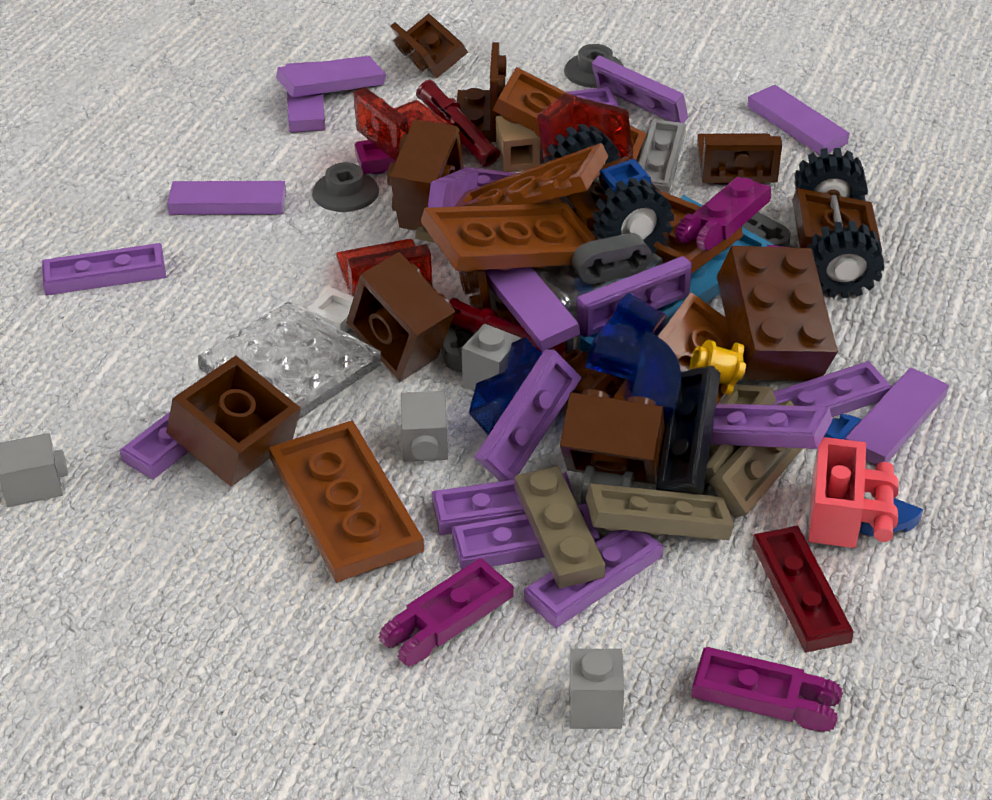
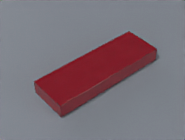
(802, 589)

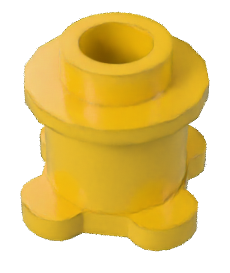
(726, 361)

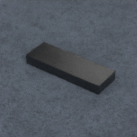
(689, 433)

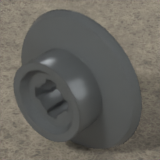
(579, 67)
(345, 188)

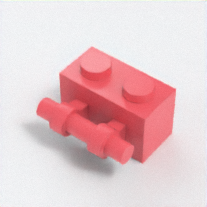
(839, 491)

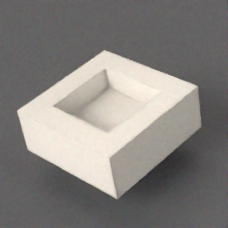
(333, 308)

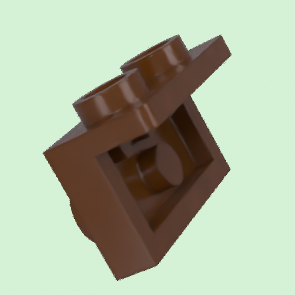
(430, 45)

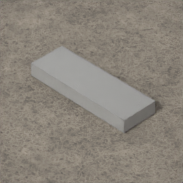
(662, 152)

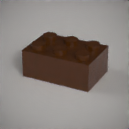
(777, 312)

